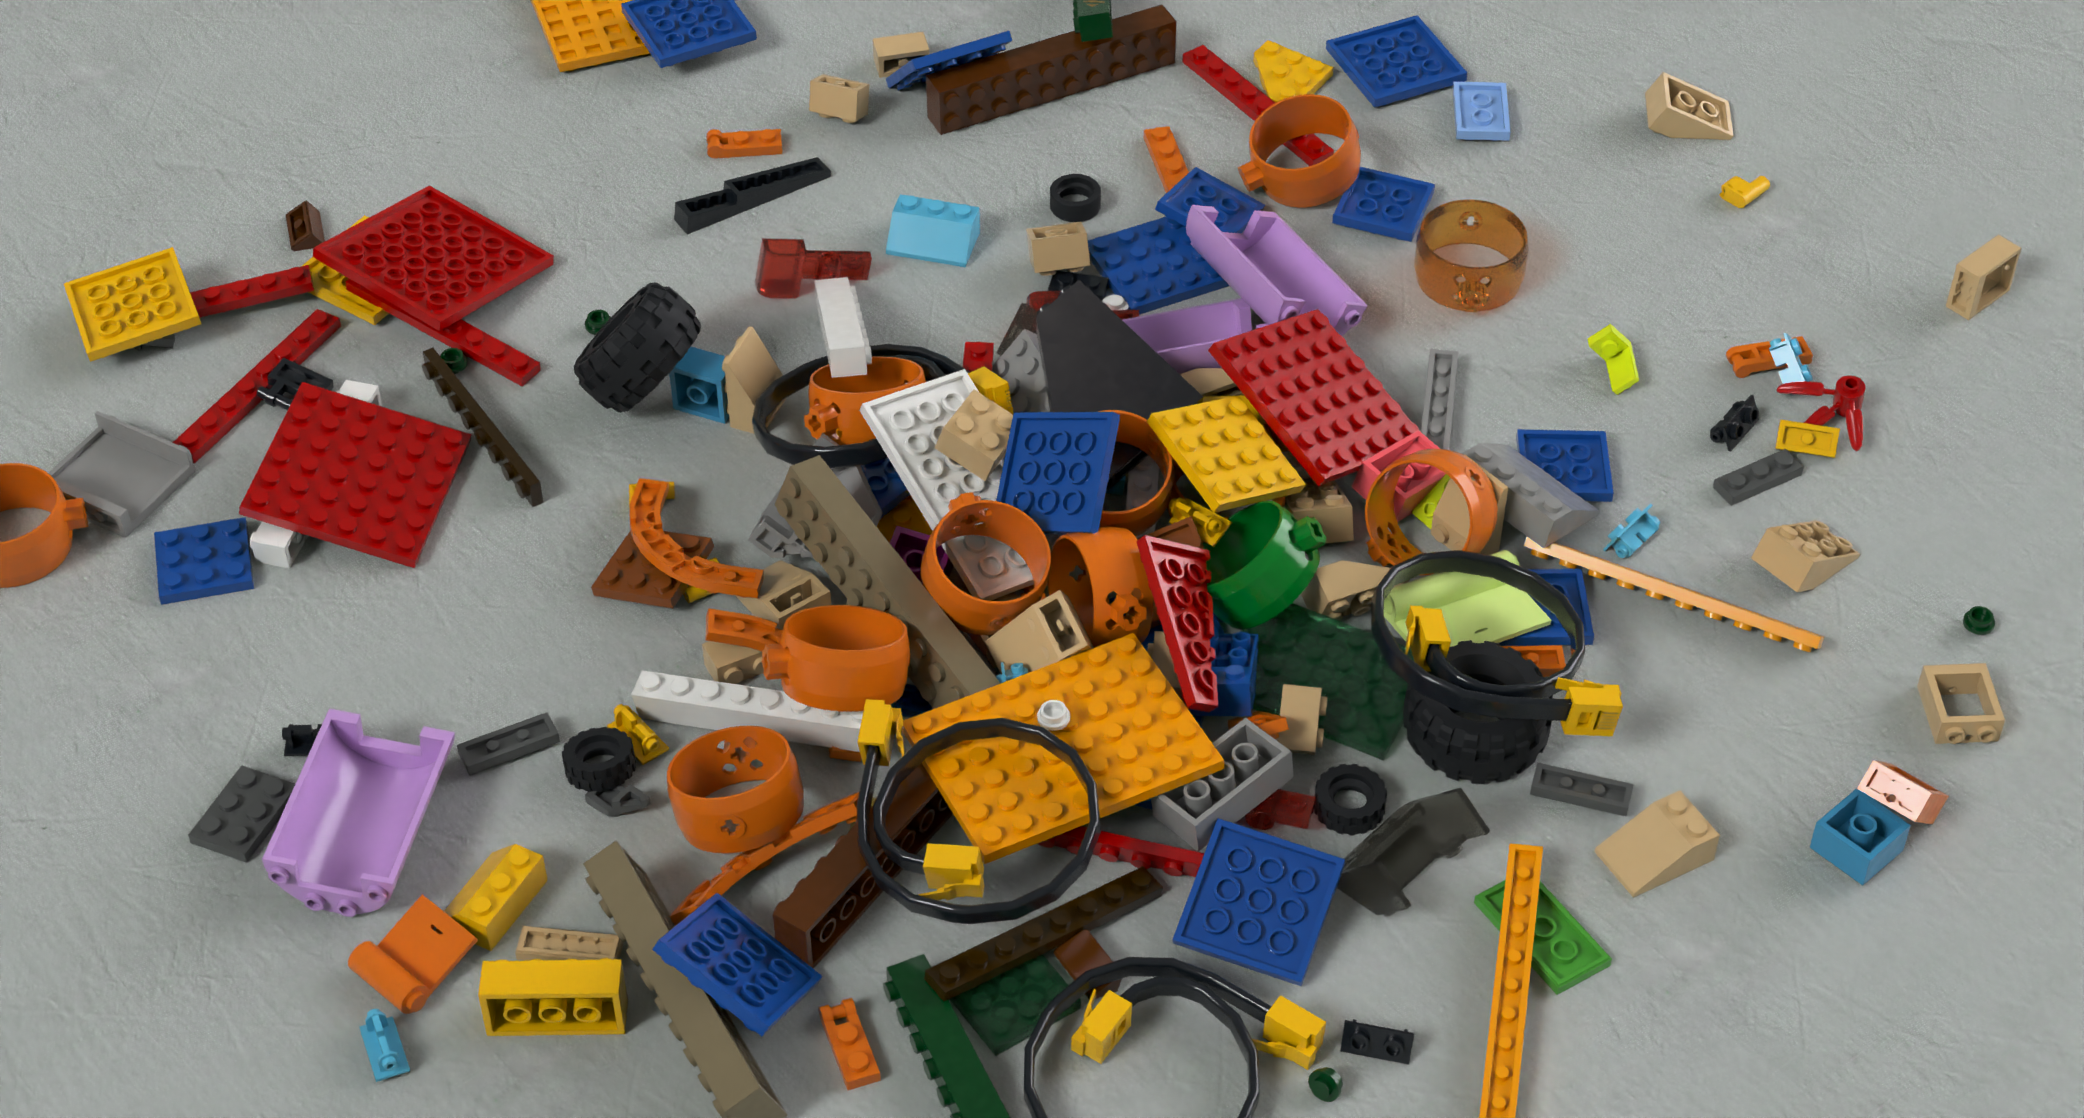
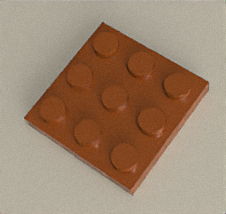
(636, 580)

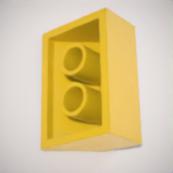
(498, 893)

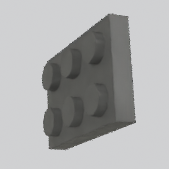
(242, 814)

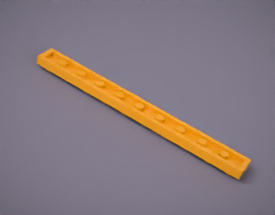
(1684, 597)
(1511, 982)

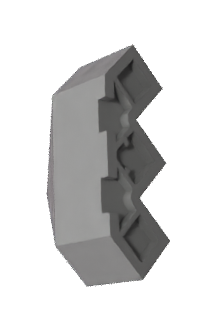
(776, 536)

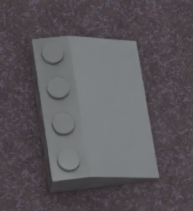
(1535, 499)

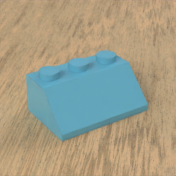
(933, 230)

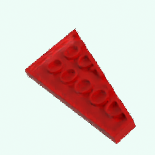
(1185, 610)

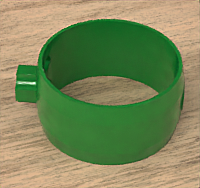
(1262, 563)

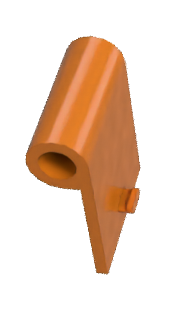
(413, 956)

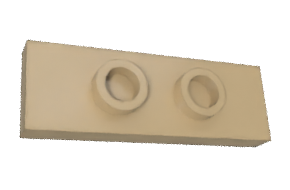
(566, 944)

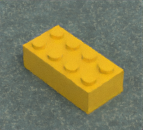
(553, 997)

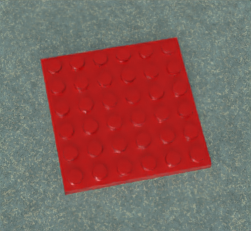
(433, 257)
(1314, 394)
(356, 475)

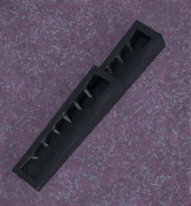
(747, 193)

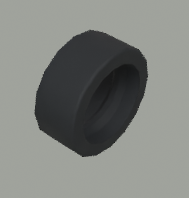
(1070, 210)

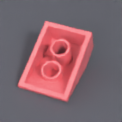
(1414, 481)

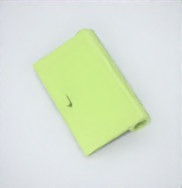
(1471, 605)

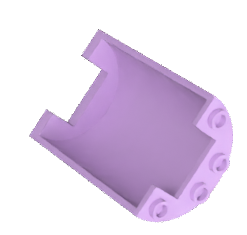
(1273, 269)
(1188, 333)
(354, 815)

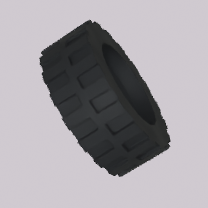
(599, 775)
(1345, 819)

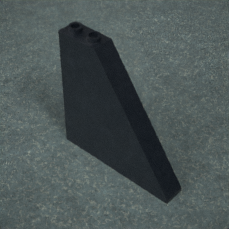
(1101, 365)

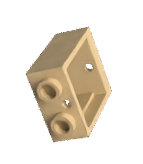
(1983, 277)
(1960, 679)

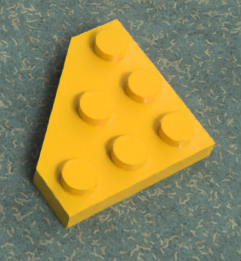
(1288, 72)

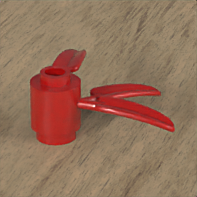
(1846, 402)

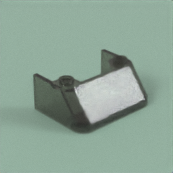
(1406, 846)

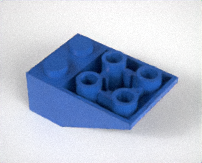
(1235, 674)

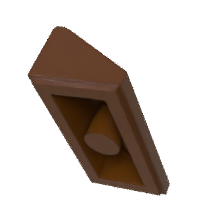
(304, 227)
(1083, 954)

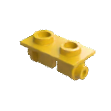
(1209, 524)
(645, 741)

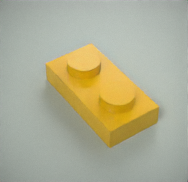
(1807, 438)

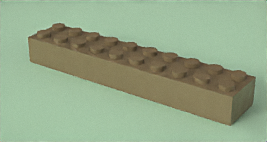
(877, 578)
(696, 1018)

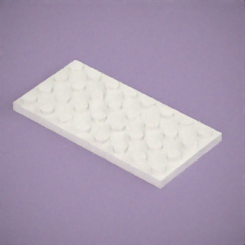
(908, 431)

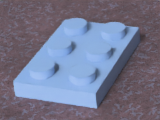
(1481, 111)

